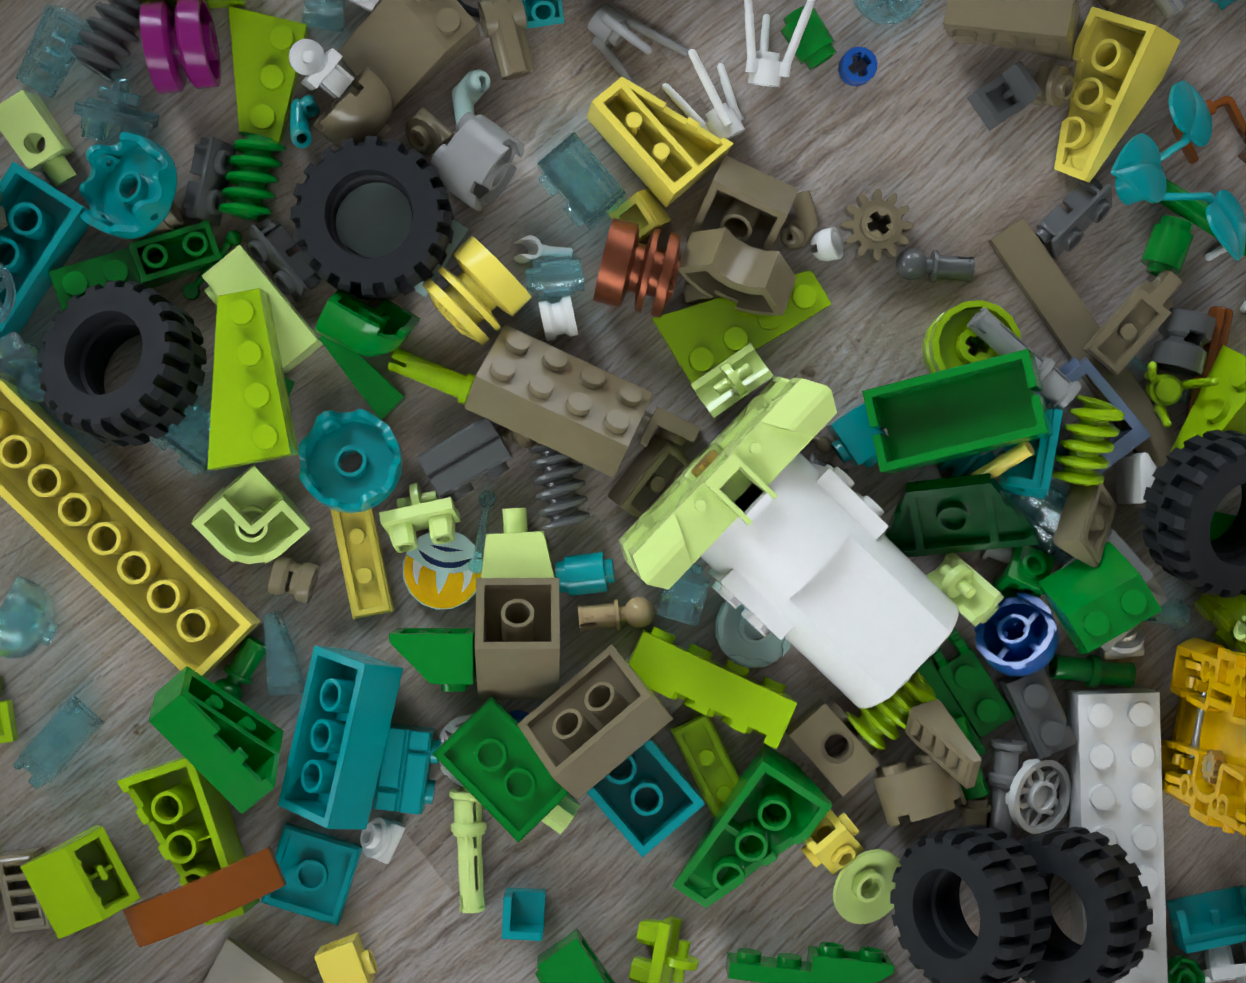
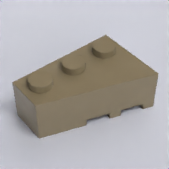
(1019, 25)

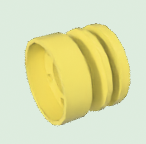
(476, 291)

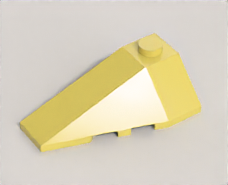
(1114, 77)

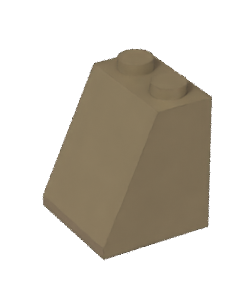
(517, 638)

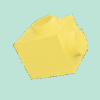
(346, 961)

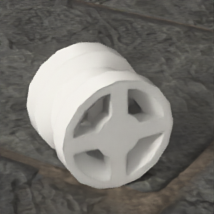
(558, 318)

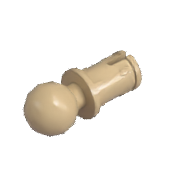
(637, 613)

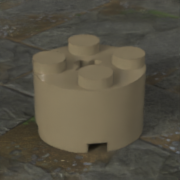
(916, 790)

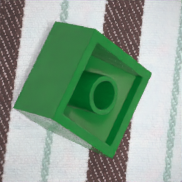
(1099, 600)
(439, 654)

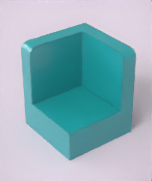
(523, 914)

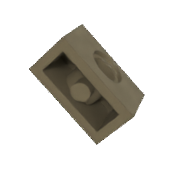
(841, 769)

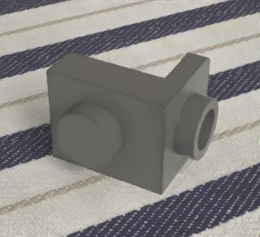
(1005, 95)

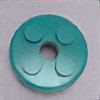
(114, 174)
(331, 441)

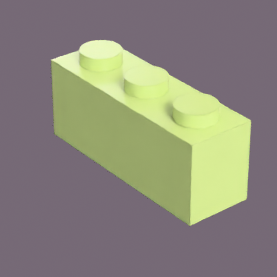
(242, 272)

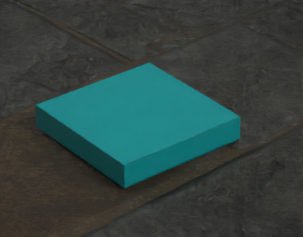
(316, 873)

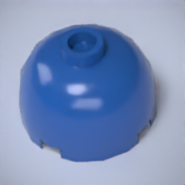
(1018, 636)

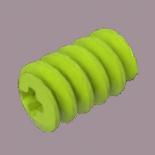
(1088, 442)
(894, 711)

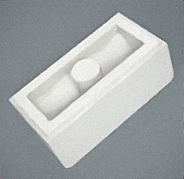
(1133, 476)

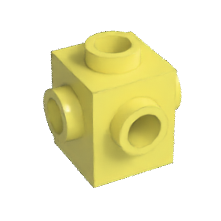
(833, 842)

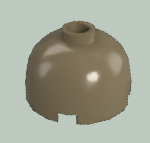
(358, 111)

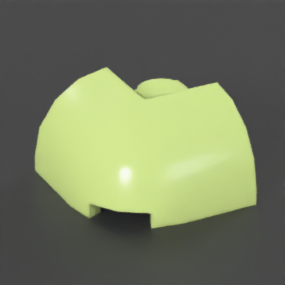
(251, 519)

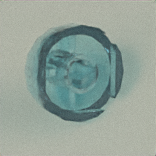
(25, 619)

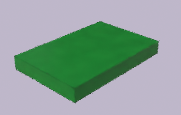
(501, 769)

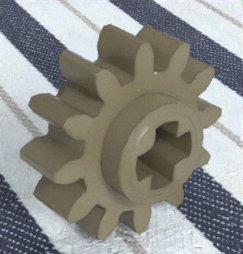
(878, 210)

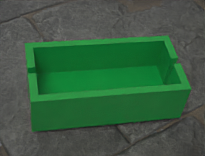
(958, 412)

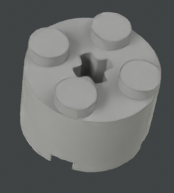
(477, 160)

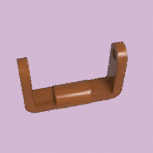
(1234, 114)

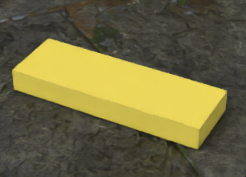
(362, 563)

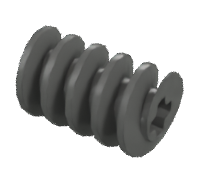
(108, 36)
(560, 488)

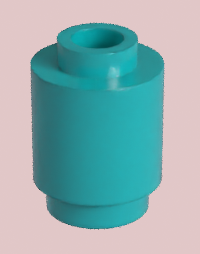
(585, 573)

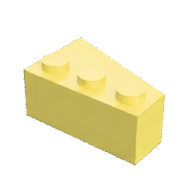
(655, 140)

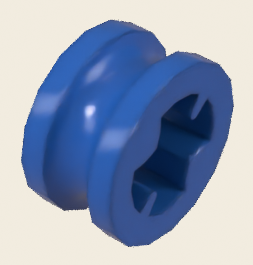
(869, 72)

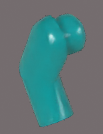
(300, 113)

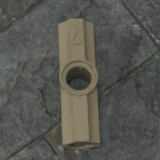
(505, 26)

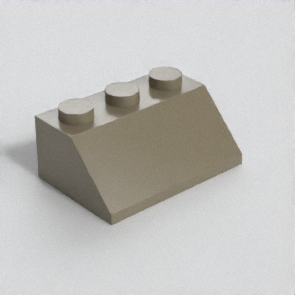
(594, 722)

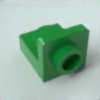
(1023, 572)

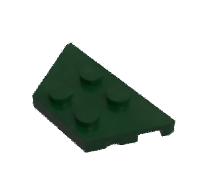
(957, 517)

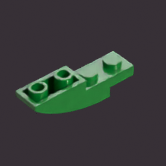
(145, 261)
(824, 965)

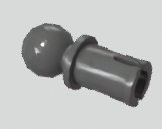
(913, 264)

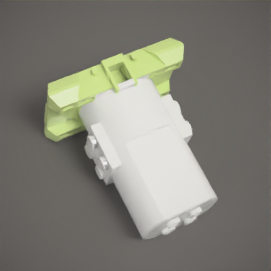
(796, 547)

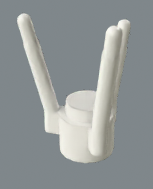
(763, 65)
(724, 118)

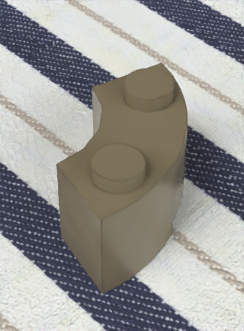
(743, 274)

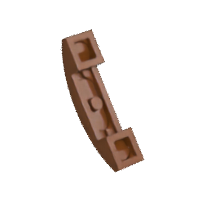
(205, 898)

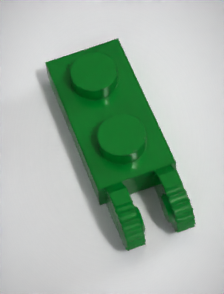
(972, 687)

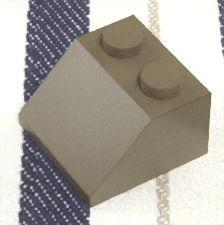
(746, 204)

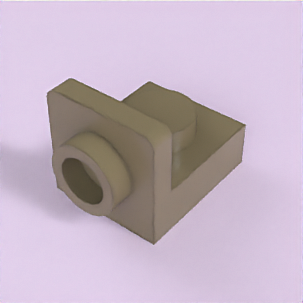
(675, 428)

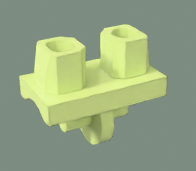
(731, 380)
(419, 513)
(967, 589)

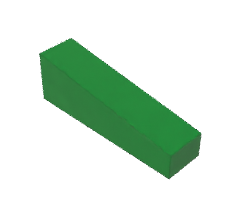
(373, 387)

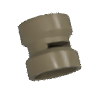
(293, 579)

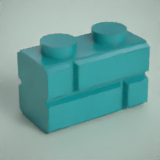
(405, 769)

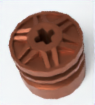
(637, 267)

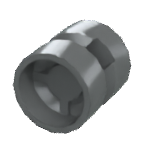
(1183, 342)

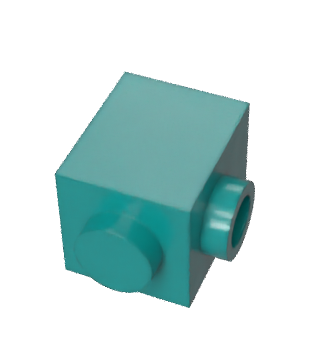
(854, 437)

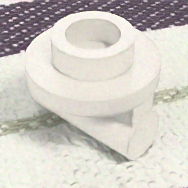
(1129, 647)
(381, 838)

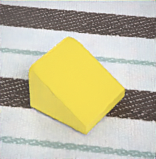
(644, 210)

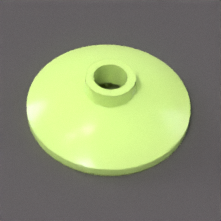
(865, 887)

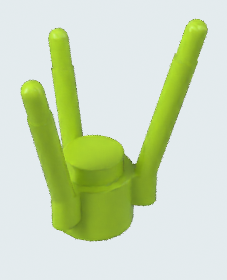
(1167, 390)

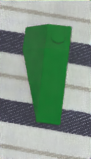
(757, 822)

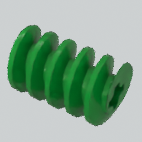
(251, 177)

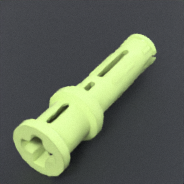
(468, 829)

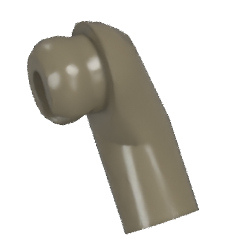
(803, 224)

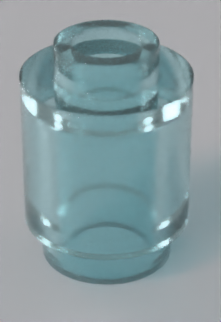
(555, 277)

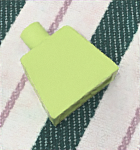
(27, 121)
(517, 550)

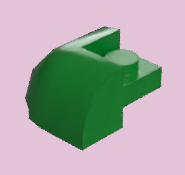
(364, 328)

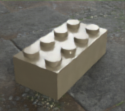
(558, 400)

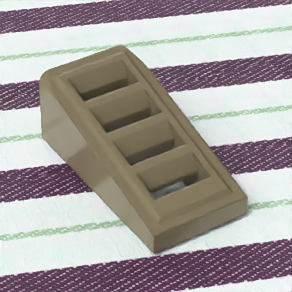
(942, 739)
(10, 892)

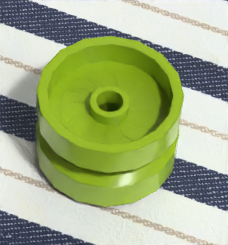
(947, 336)

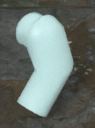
(468, 92)

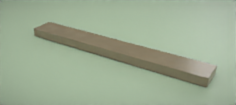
(1074, 327)

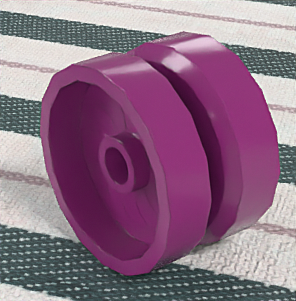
(180, 45)

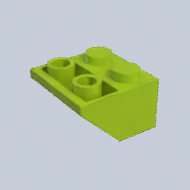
(80, 882)

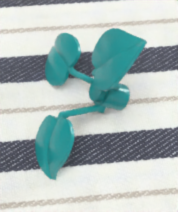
(1143, 178)

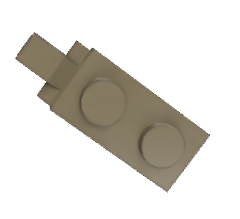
(1133, 322)

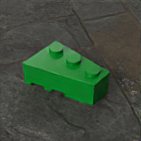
(219, 737)
(571, 962)

